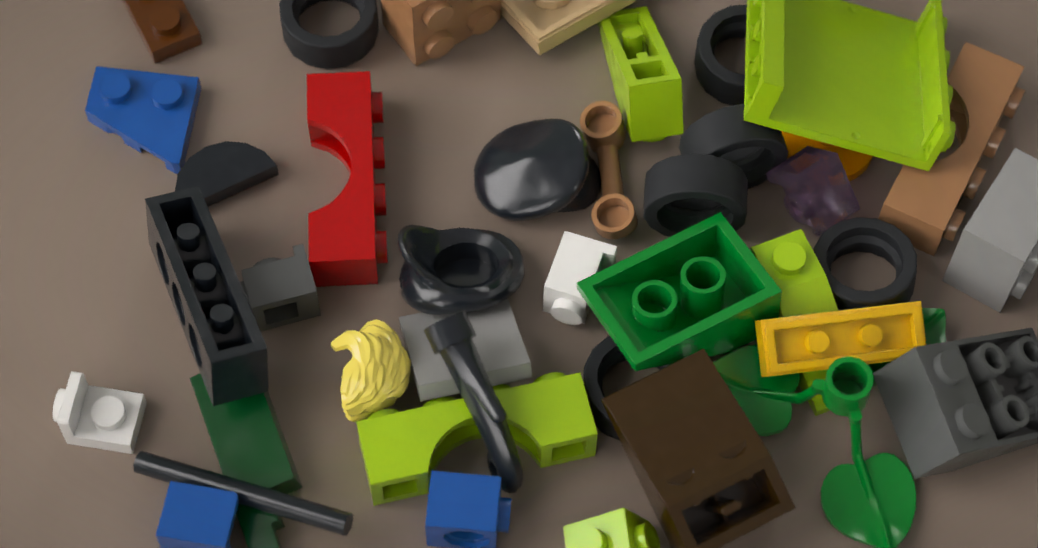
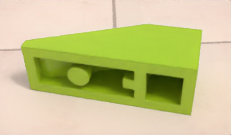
(642, 75)
(803, 287)

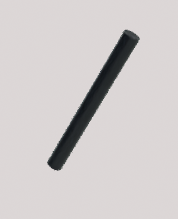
(248, 493)

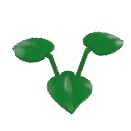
(861, 500)

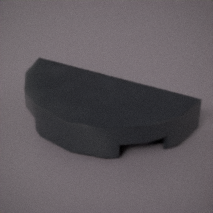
(225, 170)

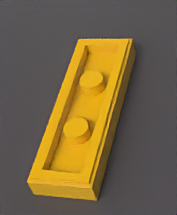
(819, 339)

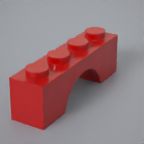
(344, 232)

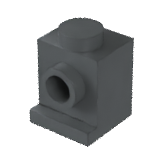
(281, 290)

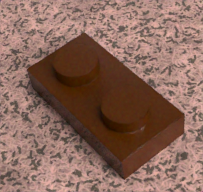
(164, 26)

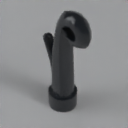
(454, 342)

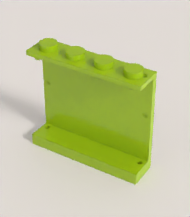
(851, 77)

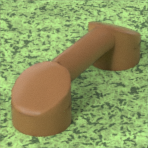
(605, 134)

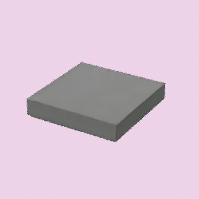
(496, 342)

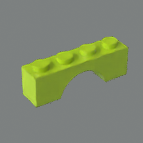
(545, 418)

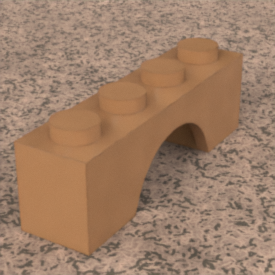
(928, 201)

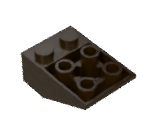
(697, 455)

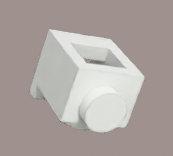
(574, 261)

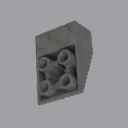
(963, 400)

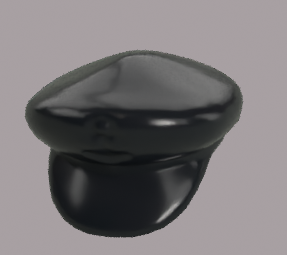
(536, 171)
(457, 269)

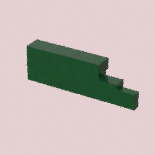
(252, 450)

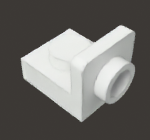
(98, 415)

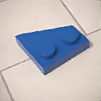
(146, 110)

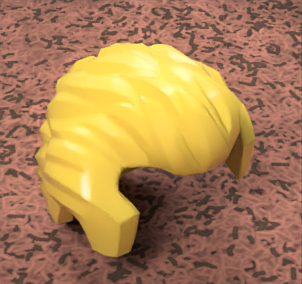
(376, 371)

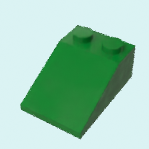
(683, 296)

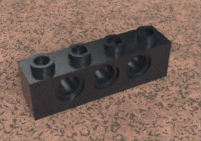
(207, 296)

